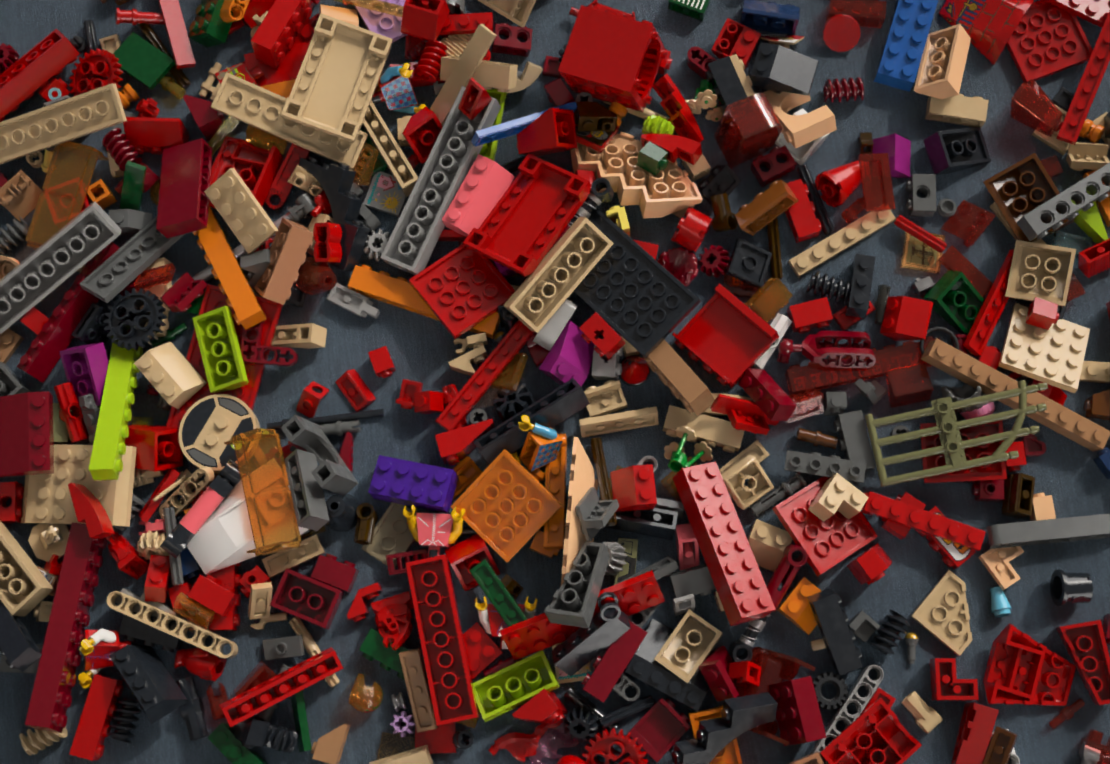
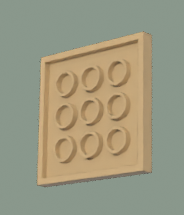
(1043, 354)

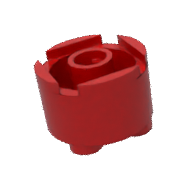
(692, 229)

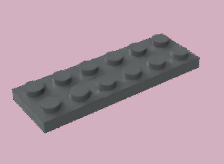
(128, 262)

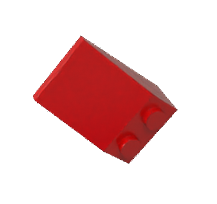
(459, 442)

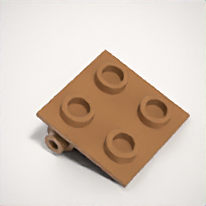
(19, 195)

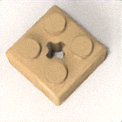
(757, 486)

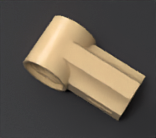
(925, 716)

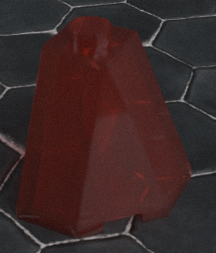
(1035, 109)

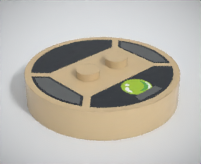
(211, 424)

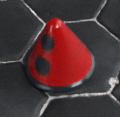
(634, 371)

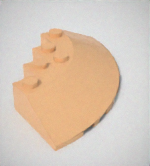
(655, 195)
(581, 480)

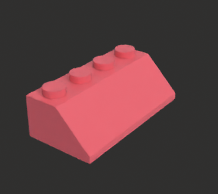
(477, 195)

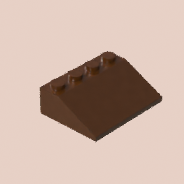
(1021, 191)

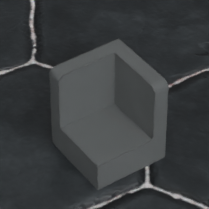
(863, 626)

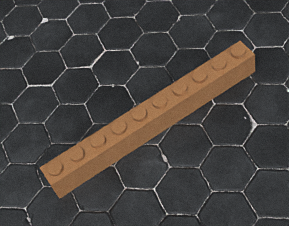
(992, 381)

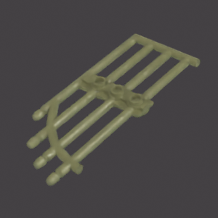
(949, 433)

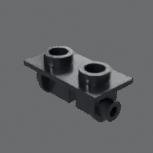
(506, 318)

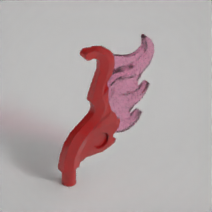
(539, 745)

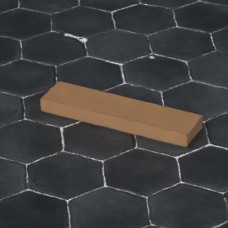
(418, 690)

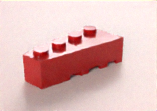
(1090, 656)

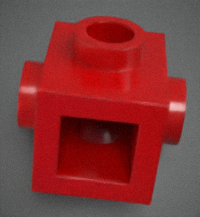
(250, 577)

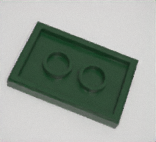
(143, 61)

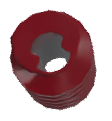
(843, 89)
(120, 149)

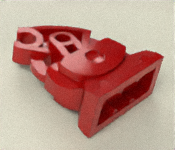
(127, 556)
(395, 616)

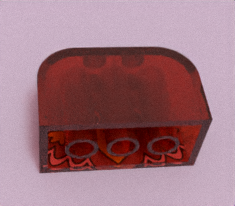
(747, 129)

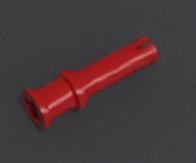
(135, 17)

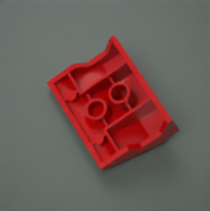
(253, 164)
(872, 739)

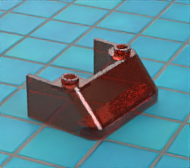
(774, 669)

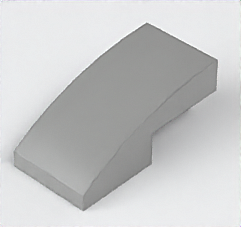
(683, 604)

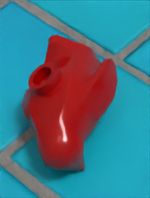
(200, 663)

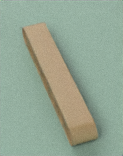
(163, 621)

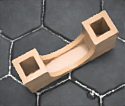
(801, 128)

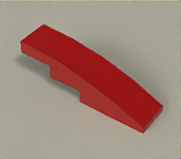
(677, 109)

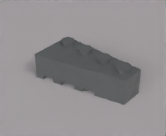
(581, 587)

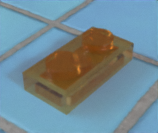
(193, 611)

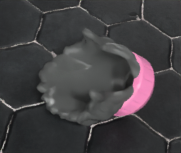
(967, 392)

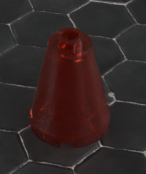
(315, 277)

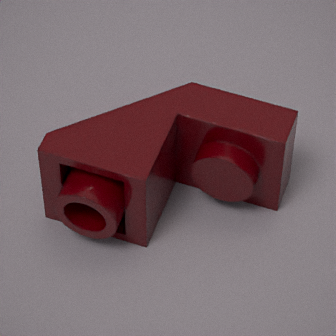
(558, 93)

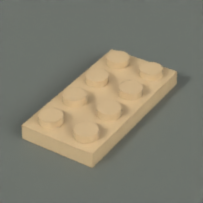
(241, 210)

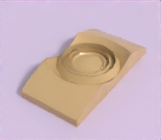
(514, 10)

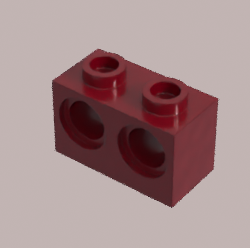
(512, 44)
(776, 169)

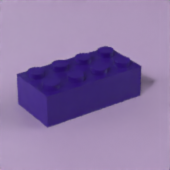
(413, 484)

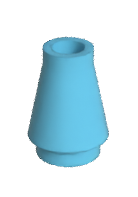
(999, 603)

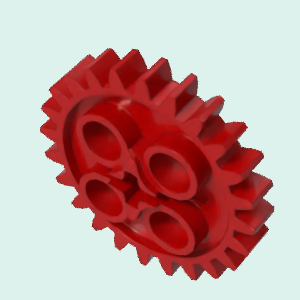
(95, 66)
(604, 746)

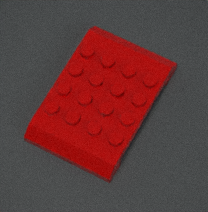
(529, 215)

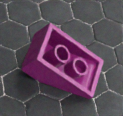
(569, 357)
(86, 369)

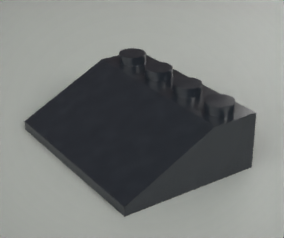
(652, 673)

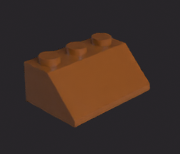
(765, 207)

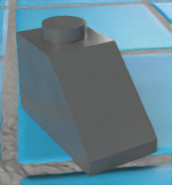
(130, 220)

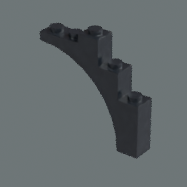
(345, 207)
(714, 734)

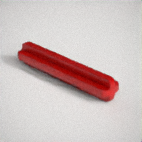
(920, 234)

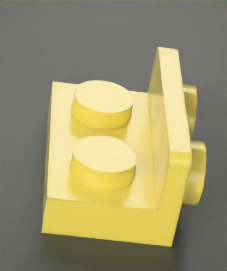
(618, 216)

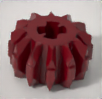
(8, 56)
(718, 265)

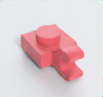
(159, 525)

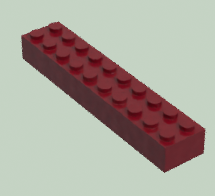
(66, 631)

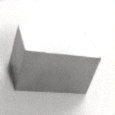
(923, 284)

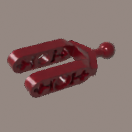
(817, 351)

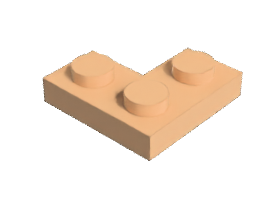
(998, 565)

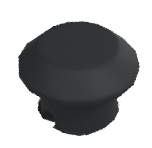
(79, 43)

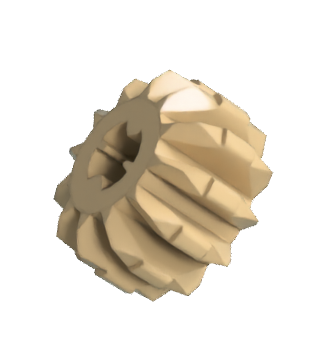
(150, 544)

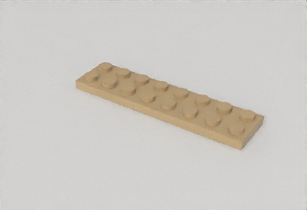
(263, 110)
(60, 122)

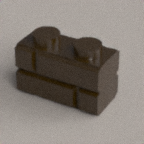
(1018, 495)

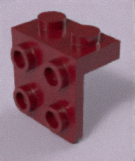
(715, 671)

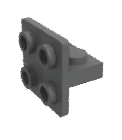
(594, 513)

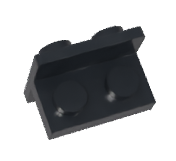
(91, 326)

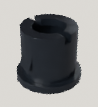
(1070, 587)

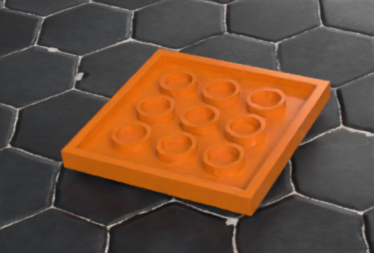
(506, 505)

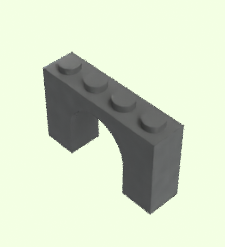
(332, 472)

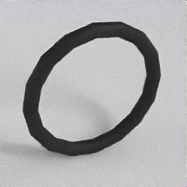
(939, 329)

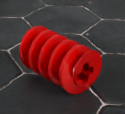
(430, 61)

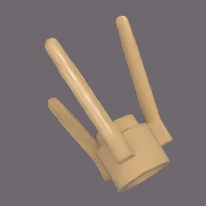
(179, 481)

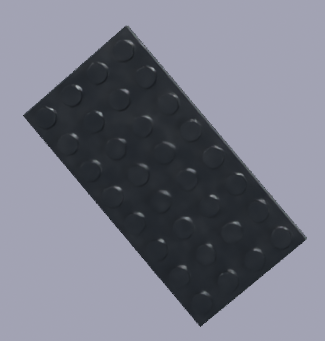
(634, 290)

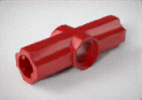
(68, 400)

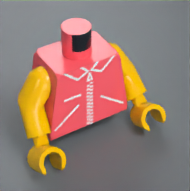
(434, 529)

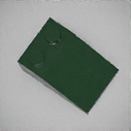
(956, 300)

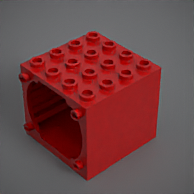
(612, 57)

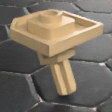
(49, 540)

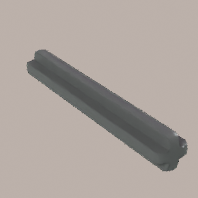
(175, 564)

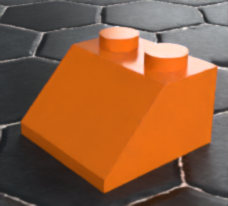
(797, 607)

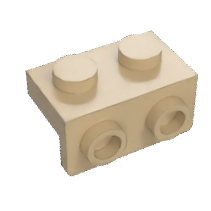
(1087, 156)
(605, 398)

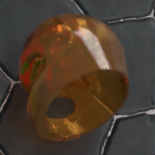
(365, 697)

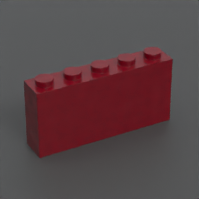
(182, 186)

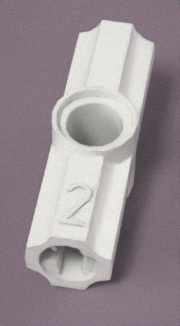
(780, 324)

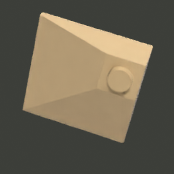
(1040, 272)

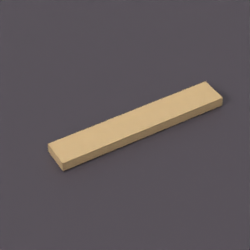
(463, 71)

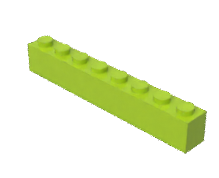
(114, 414)

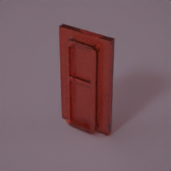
(876, 182)

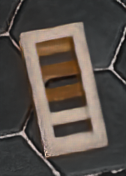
(363, 176)

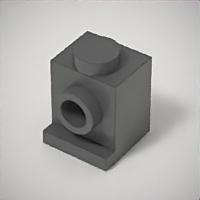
(834, 403)

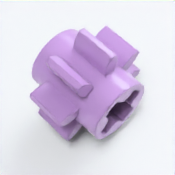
(403, 729)

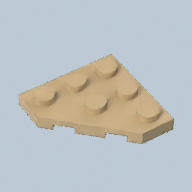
(947, 613)

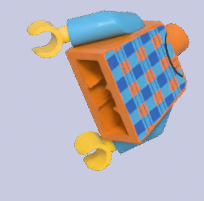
(540, 445)

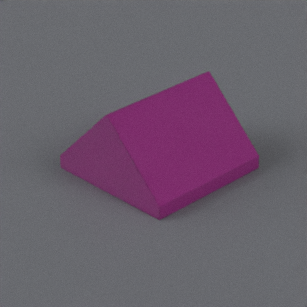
(898, 153)

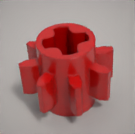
(147, 108)

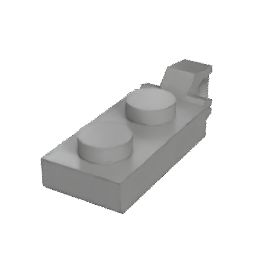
(352, 301)

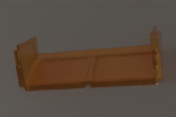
(63, 190)
(266, 491)

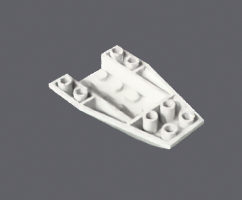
(226, 534)

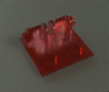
(968, 222)

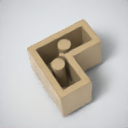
(839, 496)

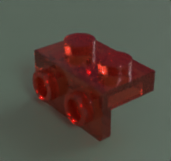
(807, 404)

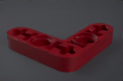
(259, 350)

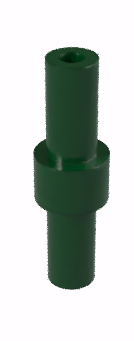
(170, 335)

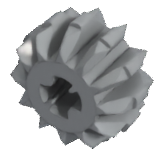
(371, 247)
(616, 559)

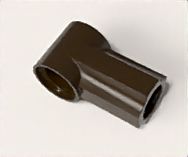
(723, 218)
(365, 525)

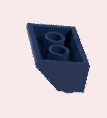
(770, 17)

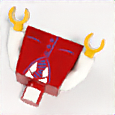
(493, 622)
(97, 650)

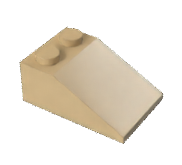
(688, 646)

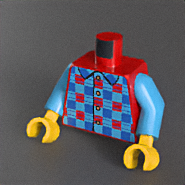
(397, 90)

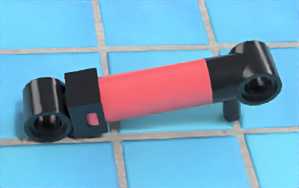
(202, 509)

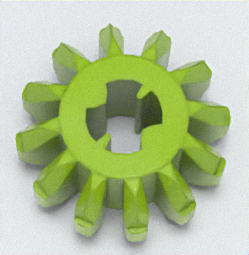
(657, 125)

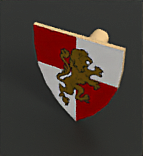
(782, 39)

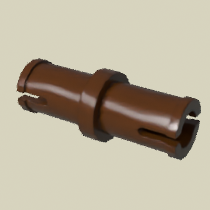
(817, 438)

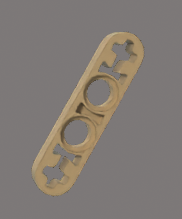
(185, 492)

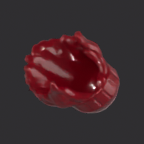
(680, 264)

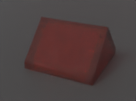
(908, 385)

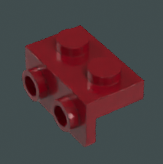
(182, 293)

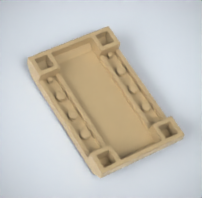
(337, 78)
(48, 495)

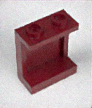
(660, 728)

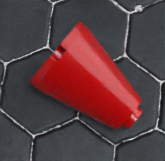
(838, 183)

